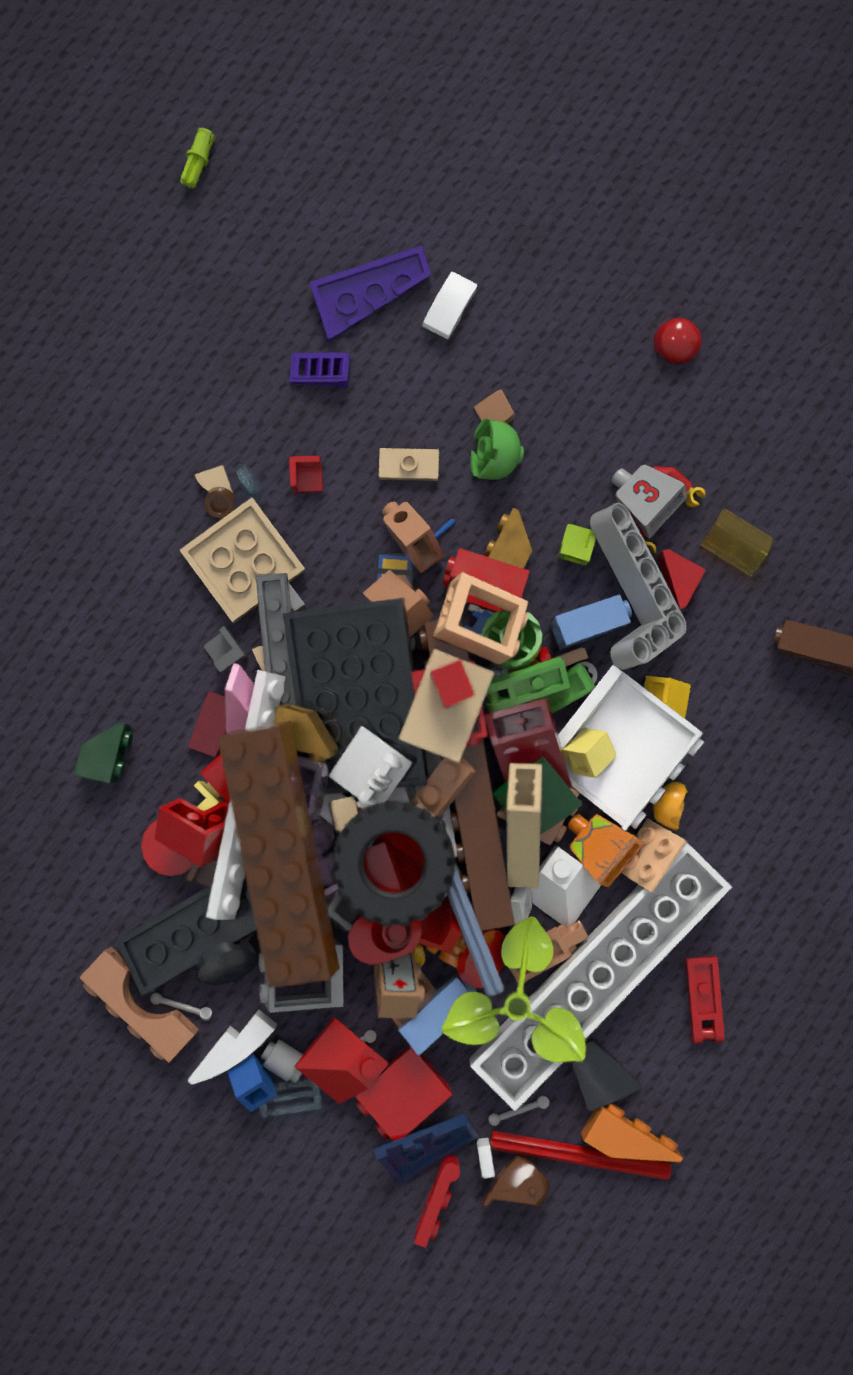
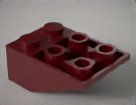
(525, 736)

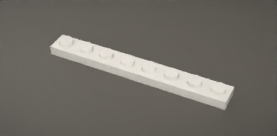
(230, 866)

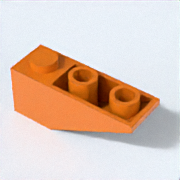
(622, 1138)

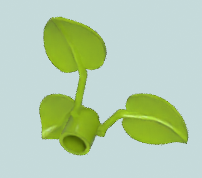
(474, 1022)

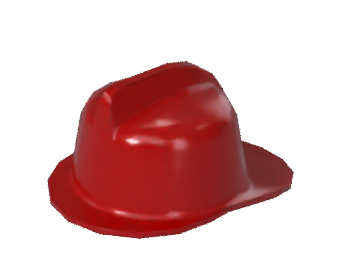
(379, 943)

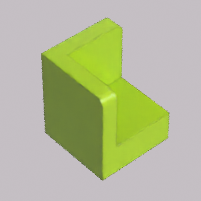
(577, 544)

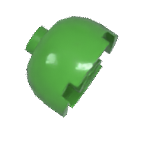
(497, 450)
(529, 637)

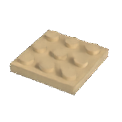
(235, 553)

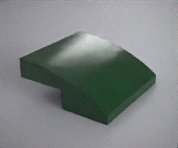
(556, 797)

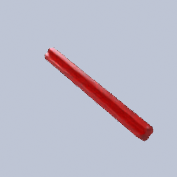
(577, 1155)

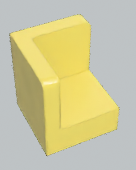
(589, 752)

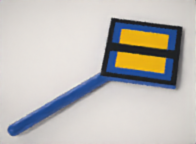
(399, 562)

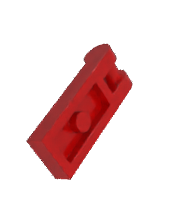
(704, 998)
(438, 1199)

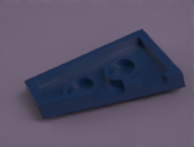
(424, 1148)

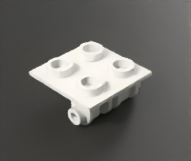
(370, 769)

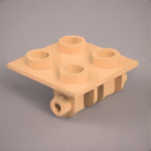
(655, 856)

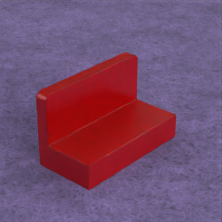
(441, 928)

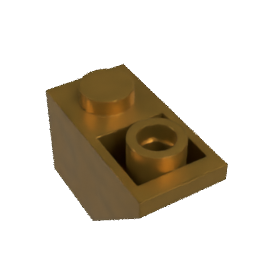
(513, 543)
(308, 731)

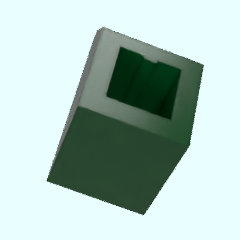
(103, 754)

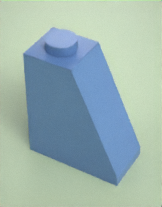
(590, 621)
(430, 1016)

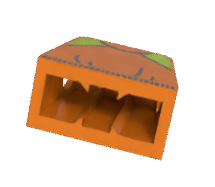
(603, 847)

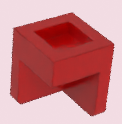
(306, 474)
(452, 683)

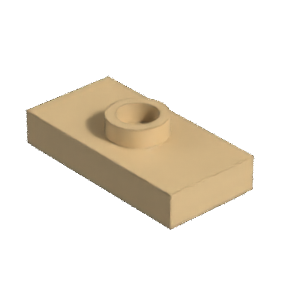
(408, 464)

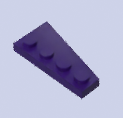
(363, 290)

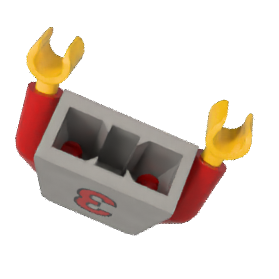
(653, 496)

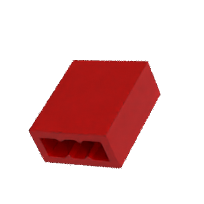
(404, 1094)

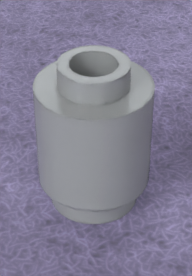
(281, 1060)

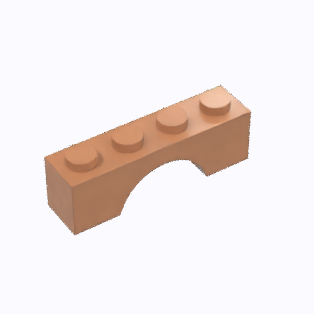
(109, 980)

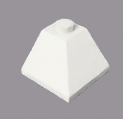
(563, 887)

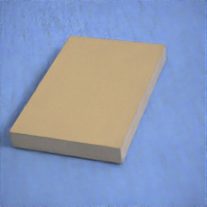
(443, 729)

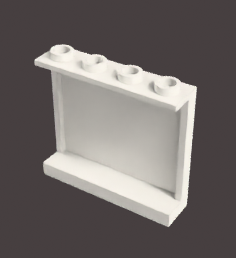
(647, 743)

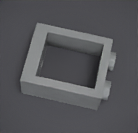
(331, 998)

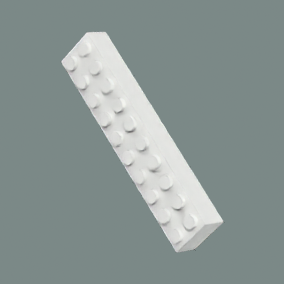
(602, 971)

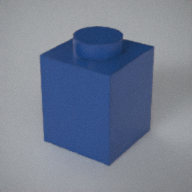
(251, 1083)

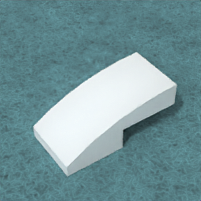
(449, 305)

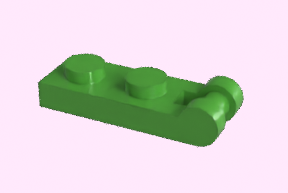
(527, 684)

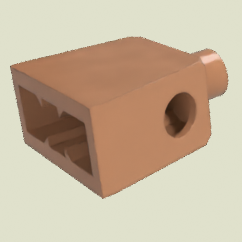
(407, 528)

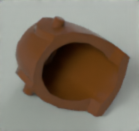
(520, 1184)

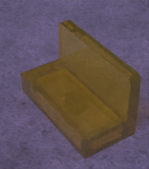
(737, 542)

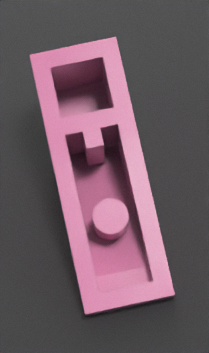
(237, 699)

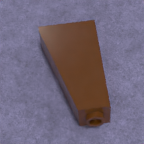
(816, 646)

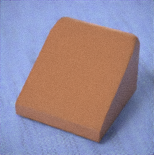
(495, 408)

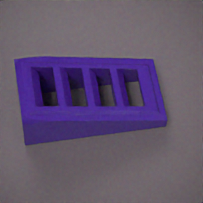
(340, 380)

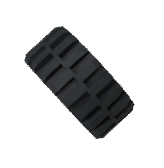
(393, 907)

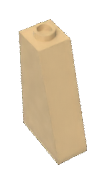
(523, 825)

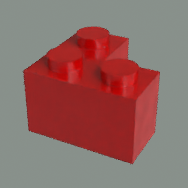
(191, 830)

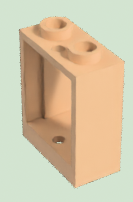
(449, 631)

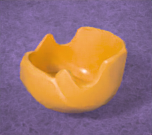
(670, 806)

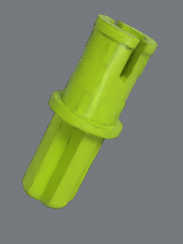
(197, 157)

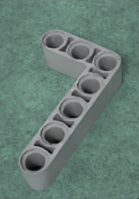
(643, 585)

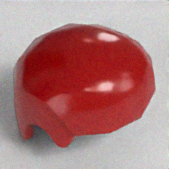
(678, 340)

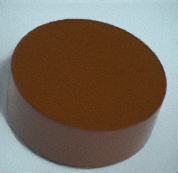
(219, 502)

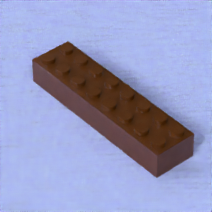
(279, 854)

